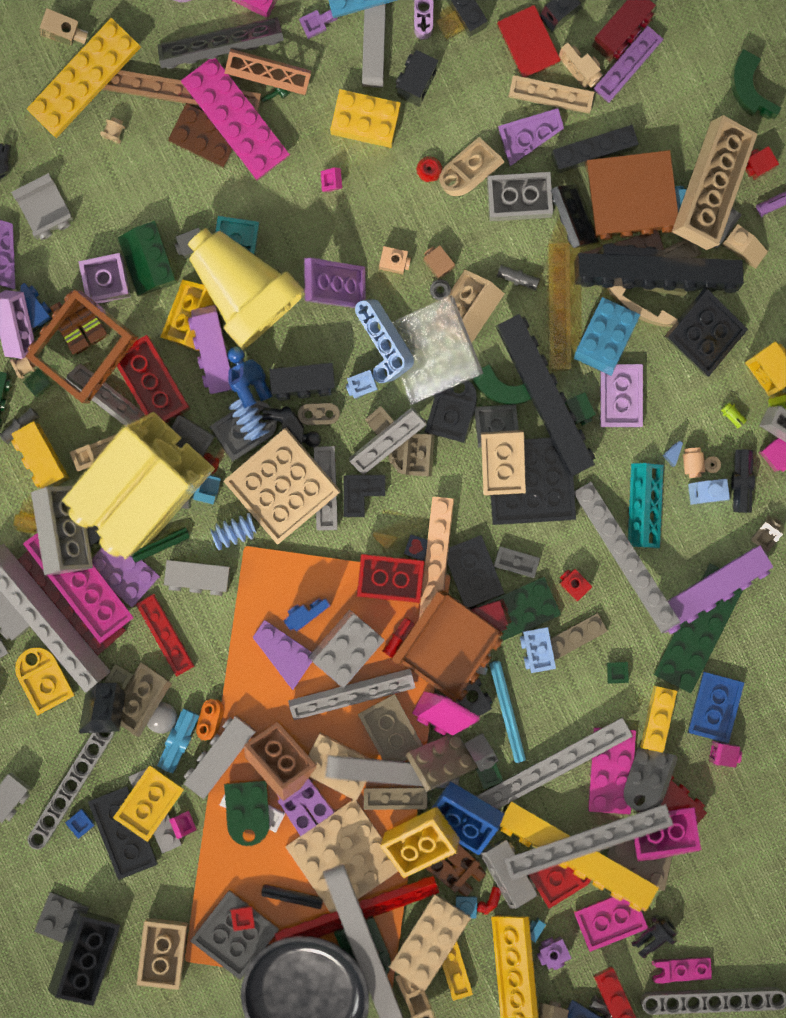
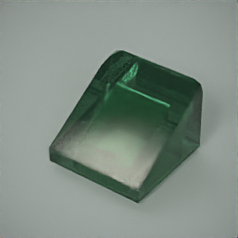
(37, 383)

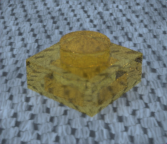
(450, 25)

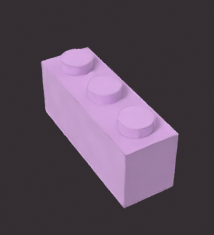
(14, 324)

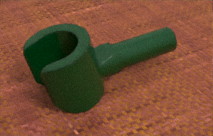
(282, 93)

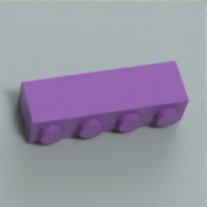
(212, 348)

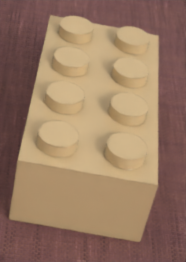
(430, 942)

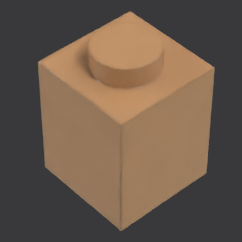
(438, 261)

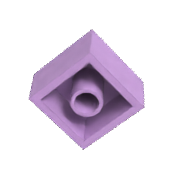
(105, 278)

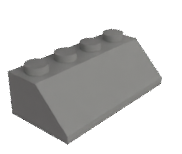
(61, 540)

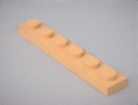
(437, 549)

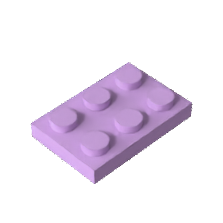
(622, 397)

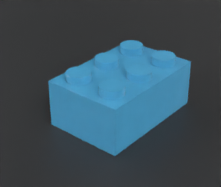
(606, 336)

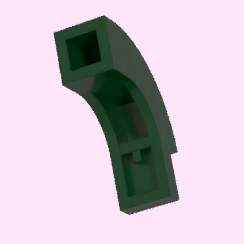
(744, 89)
(499, 392)

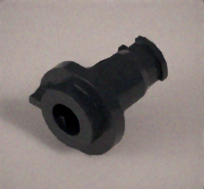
(662, 930)

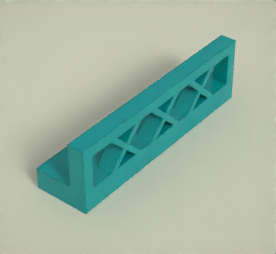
(642, 505)

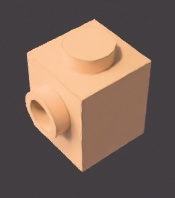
(394, 260)

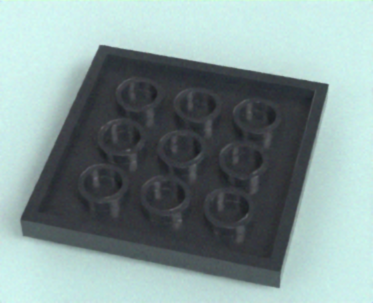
(547, 488)

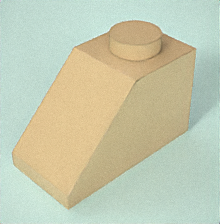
(745, 246)

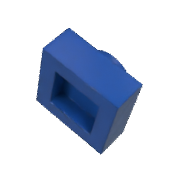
(80, 823)

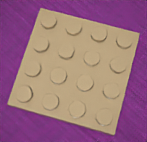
(282, 486)
(344, 839)

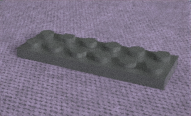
(219, 42)

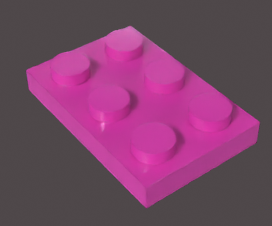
(608, 922)

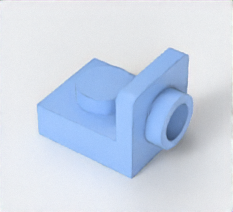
(361, 384)

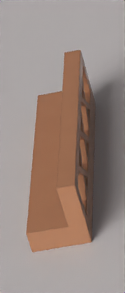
(267, 75)

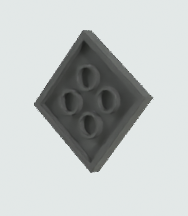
(233, 948)

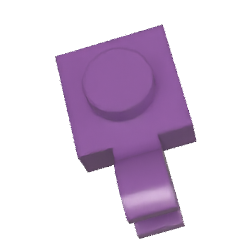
(314, 22)

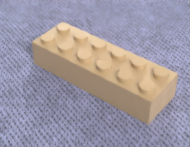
(714, 182)

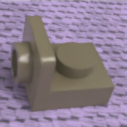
(768, 533)

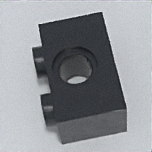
(481, 704)

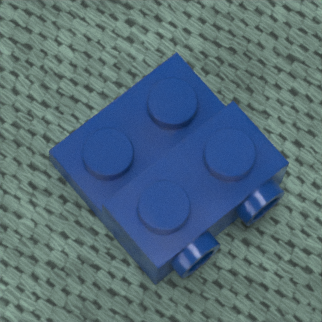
(300, 616)

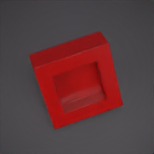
(242, 918)

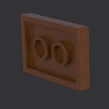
(200, 136)

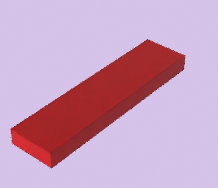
(165, 635)

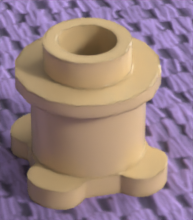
(113, 130)
(22, 366)

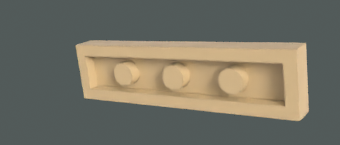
(551, 94)

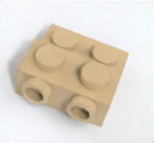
(584, 69)

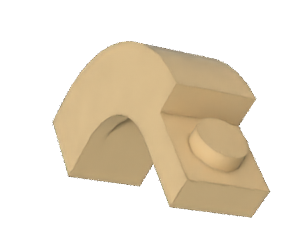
(416, 999)

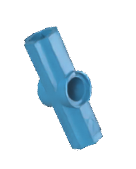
(178, 740)

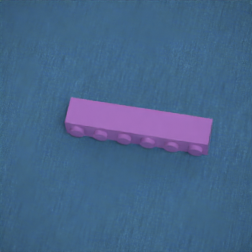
(719, 585)

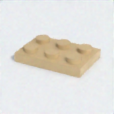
(503, 462)

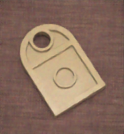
(469, 168)

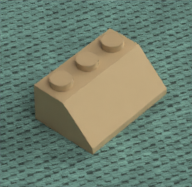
(475, 301)

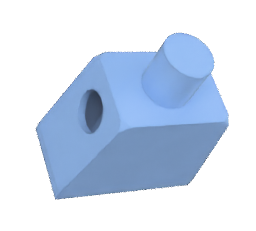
(709, 491)

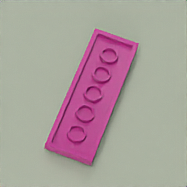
(235, 118)
(88, 597)

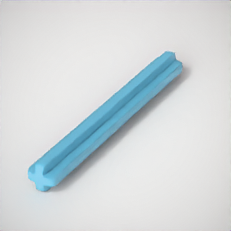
(507, 711)

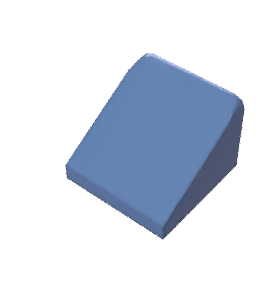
(672, 454)

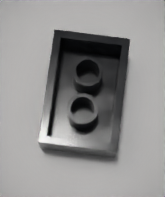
(302, 381)

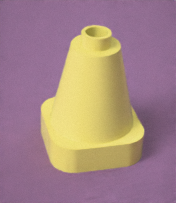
(242, 286)

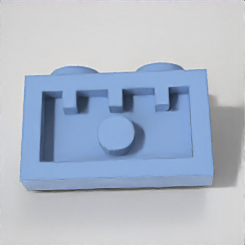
(538, 649)

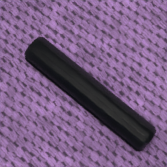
(292, 896)

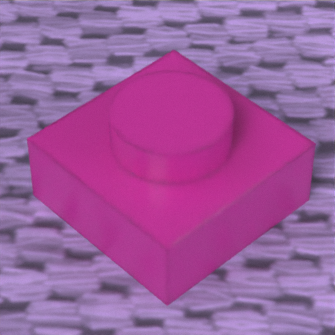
(331, 179)
(182, 824)

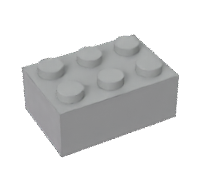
(519, 196)
(346, 648)

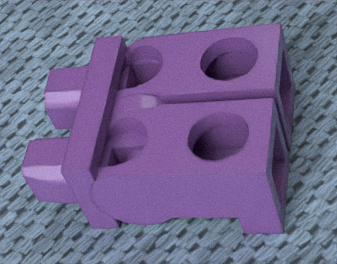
(308, 797)

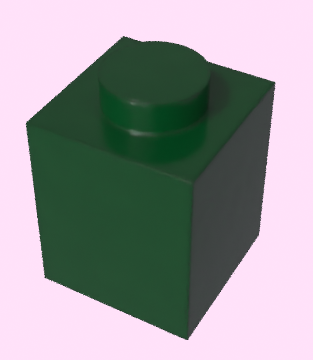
(581, 408)

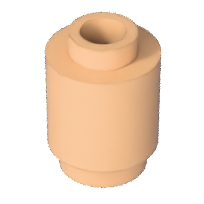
(694, 462)

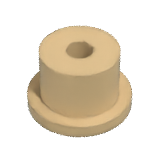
(716, 464)

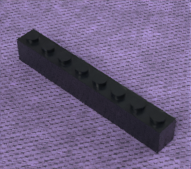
(658, 272)
(545, 395)

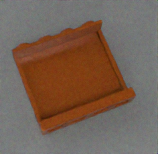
(632, 194)
(449, 646)

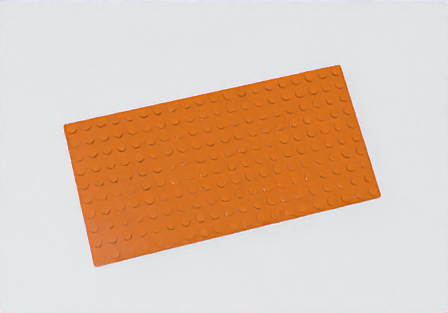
(258, 694)

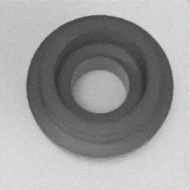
(437, 295)

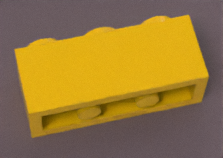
(658, 719)

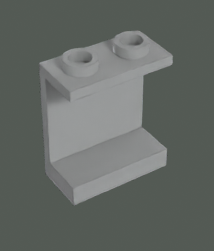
(43, 207)

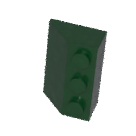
(147, 258)

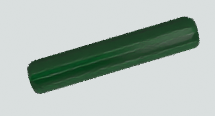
(161, 544)

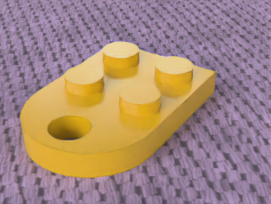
(43, 682)

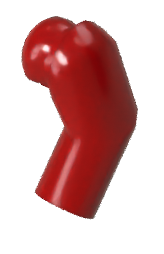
(491, 904)

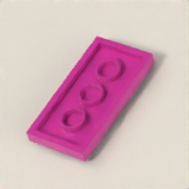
(609, 777)

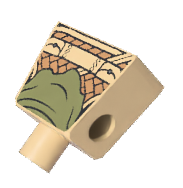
(52, 27)

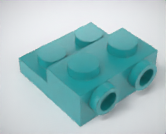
(240, 230)

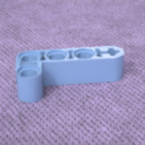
(370, 314)

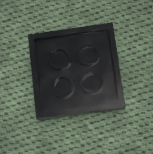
(706, 332)

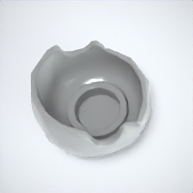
(163, 718)

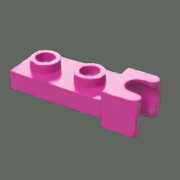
(682, 969)

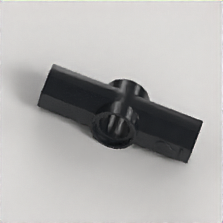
(743, 481)

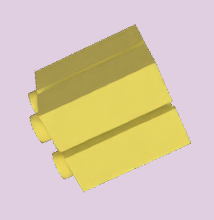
(137, 485)

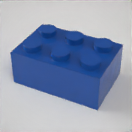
(469, 817)

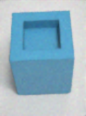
(208, 490)

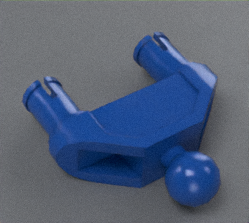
(245, 374)

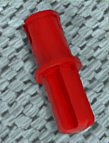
(398, 637)

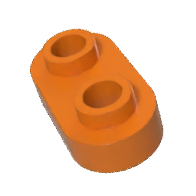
(210, 720)

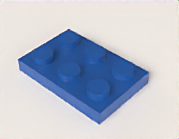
(715, 707)

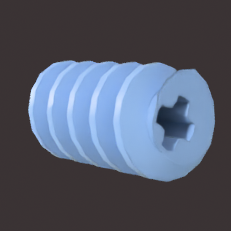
(249, 420)
(233, 532)

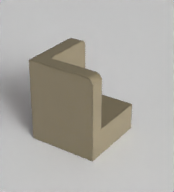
(379, 420)

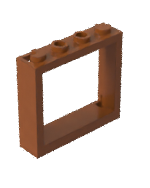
(109, 364)

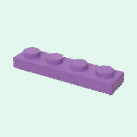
(628, 64)

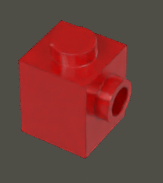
(761, 163)
(574, 584)

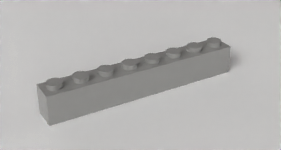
(49, 623)

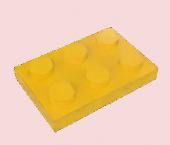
(148, 803)

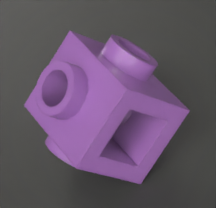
(553, 945)

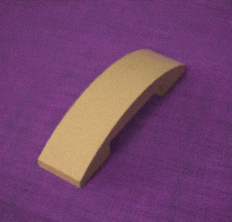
(662, 319)
(87, 455)

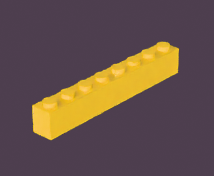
(594, 866)

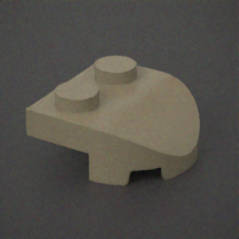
(414, 456)

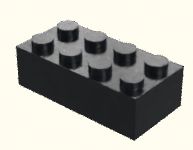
(84, 957)

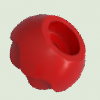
(424, 173)

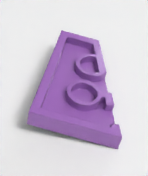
(528, 133)
(7, 264)
(285, 653)

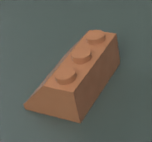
(279, 760)

